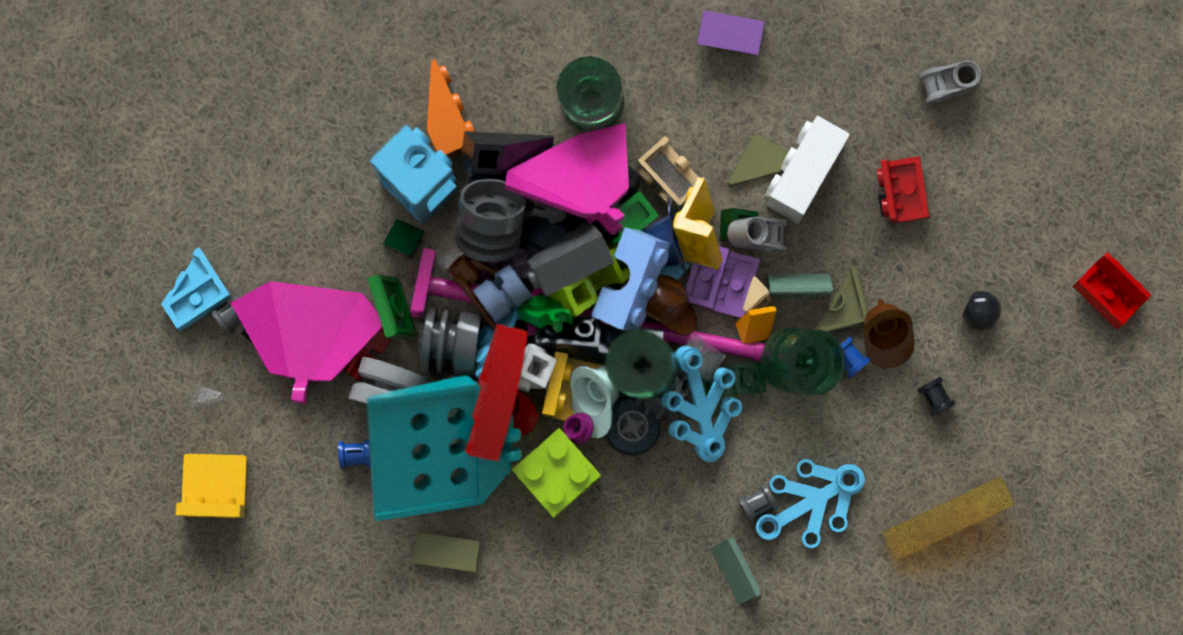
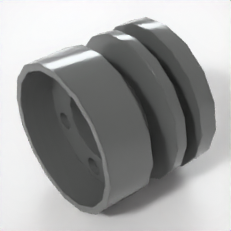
(489, 221)
(450, 342)

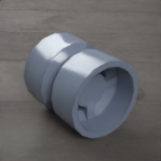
(502, 293)

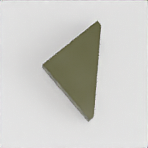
(758, 160)
(847, 307)

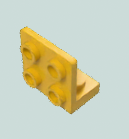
(693, 230)
(559, 395)
(213, 486)

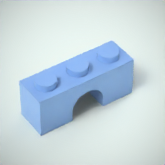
(645, 258)

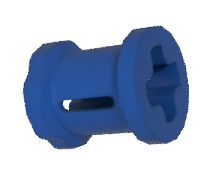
(853, 358)
(354, 454)

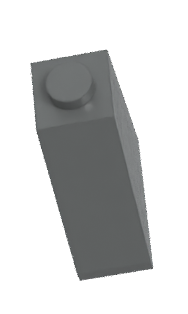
(569, 259)

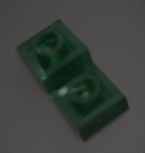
(748, 380)

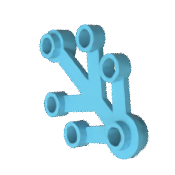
(703, 406)
(814, 499)

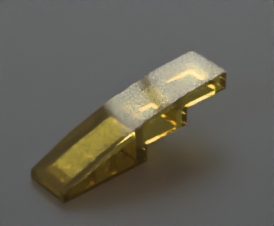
(948, 518)

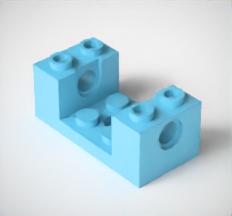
(415, 173)

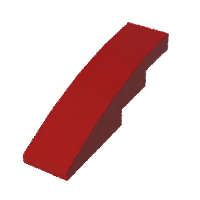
(498, 392)

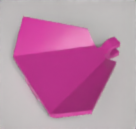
(579, 176)
(306, 330)

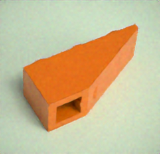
(444, 119)

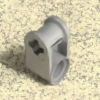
(947, 81)
(758, 234)

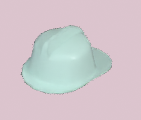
(594, 396)

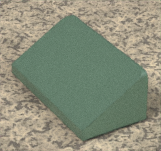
(799, 285)
(736, 570)

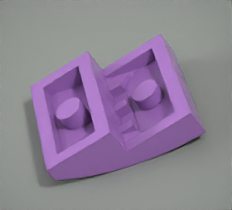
(724, 288)

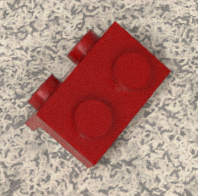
(904, 190)
(1112, 290)

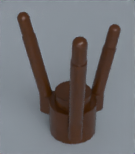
(465, 274)

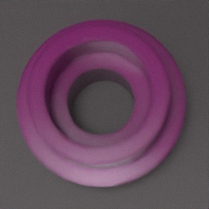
(572, 428)

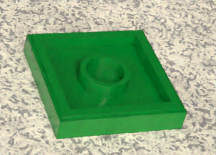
(392, 307)

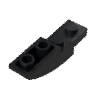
(584, 338)

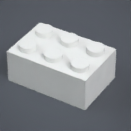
(805, 168)

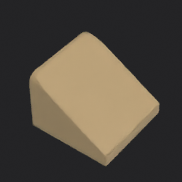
(757, 296)

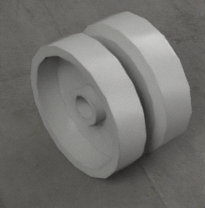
(385, 379)

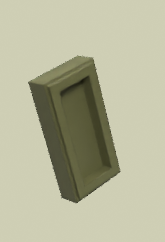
(446, 552)

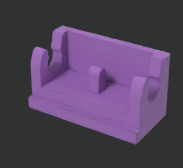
(730, 32)

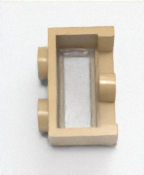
(668, 172)

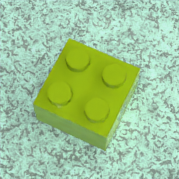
(556, 473)

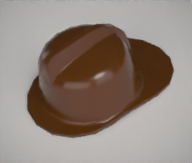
(671, 306)
(888, 335)

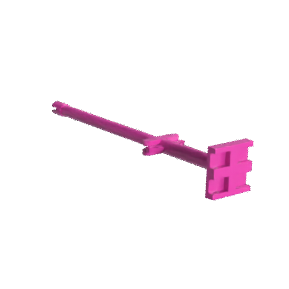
(447, 288)

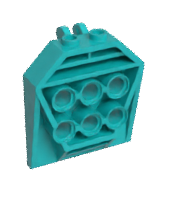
(394, 438)

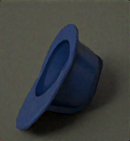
(664, 230)

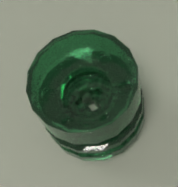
(587, 77)
(631, 350)
(803, 361)

